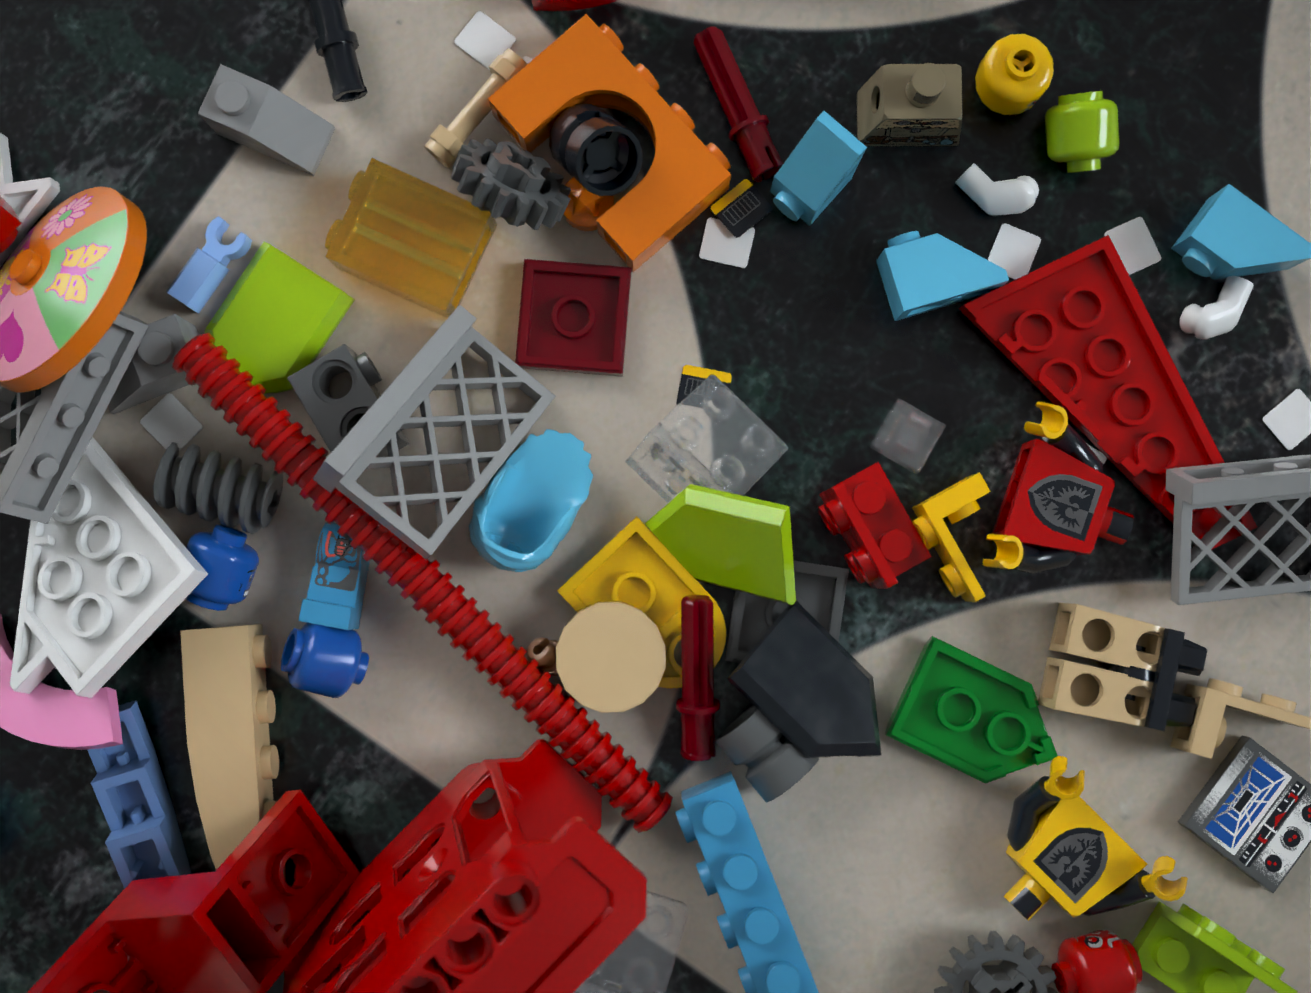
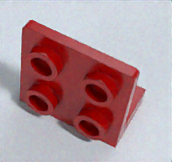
(873, 527)

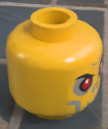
(1014, 74)

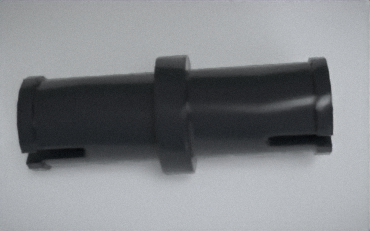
(338, 48)

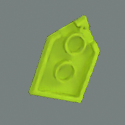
(277, 318)
(730, 541)

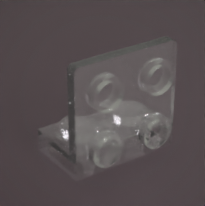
(707, 443)

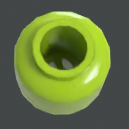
(1082, 130)

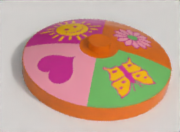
(67, 285)

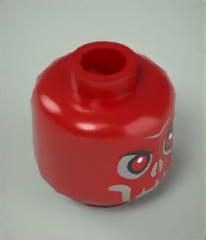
(1097, 964)

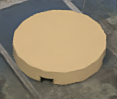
(610, 657)

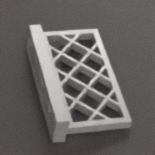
(393, 412)
(60, 423)
(1241, 486)

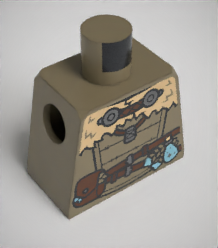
(915, 106)

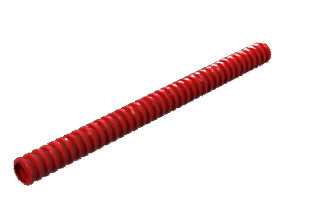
(425, 585)

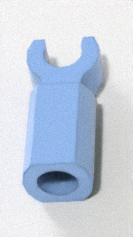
(207, 266)

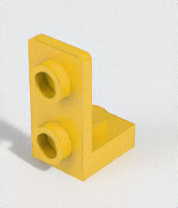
(955, 503)

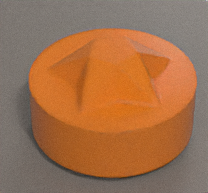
(585, 207)

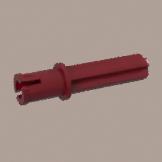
(747, 124)
(697, 699)

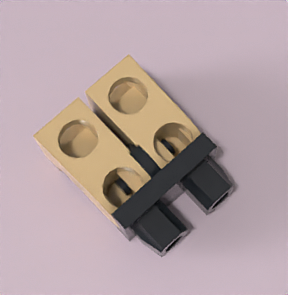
(1138, 673)

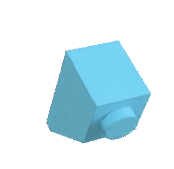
(816, 170)
(1238, 239)
(933, 274)

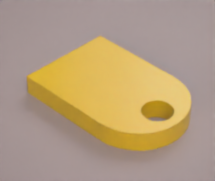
(648, 577)

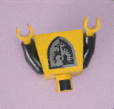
(1076, 854)

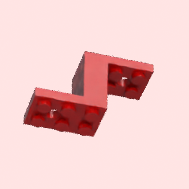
(218, 927)

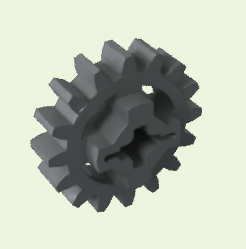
(510, 183)
(1015, 974)

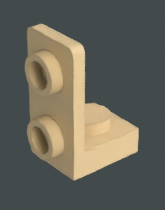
(1210, 724)

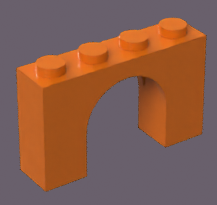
(590, 69)

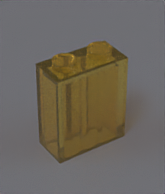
(410, 238)

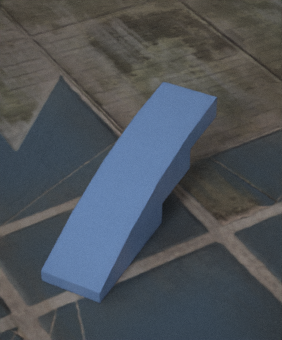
(137, 804)

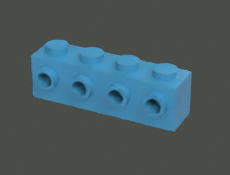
(746, 887)

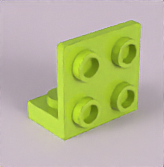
(1200, 955)

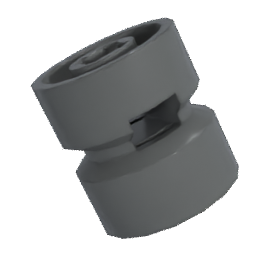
(770, 757)

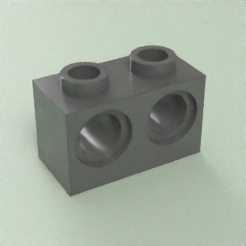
(338, 416)

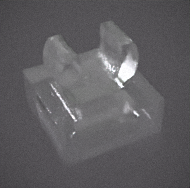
(907, 436)

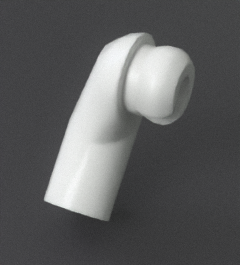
(1218, 316)

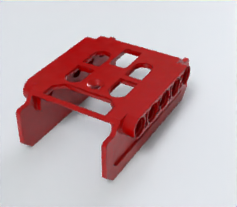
(501, 904)

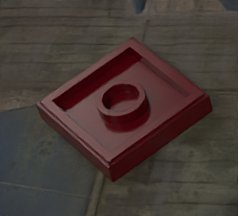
(573, 317)

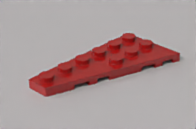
(1098, 355)

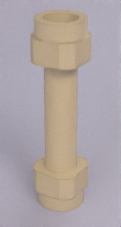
(447, 141)

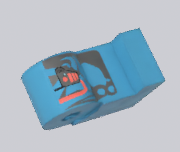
(336, 582)

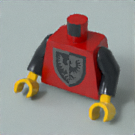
(1055, 501)

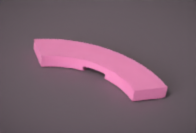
(55, 714)

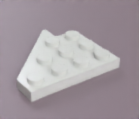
(96, 580)

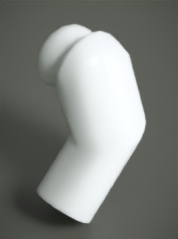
(998, 197)

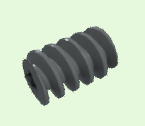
(216, 491)

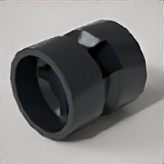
(595, 149)

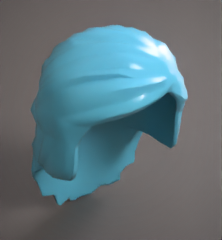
(531, 501)

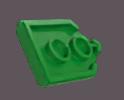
(970, 715)

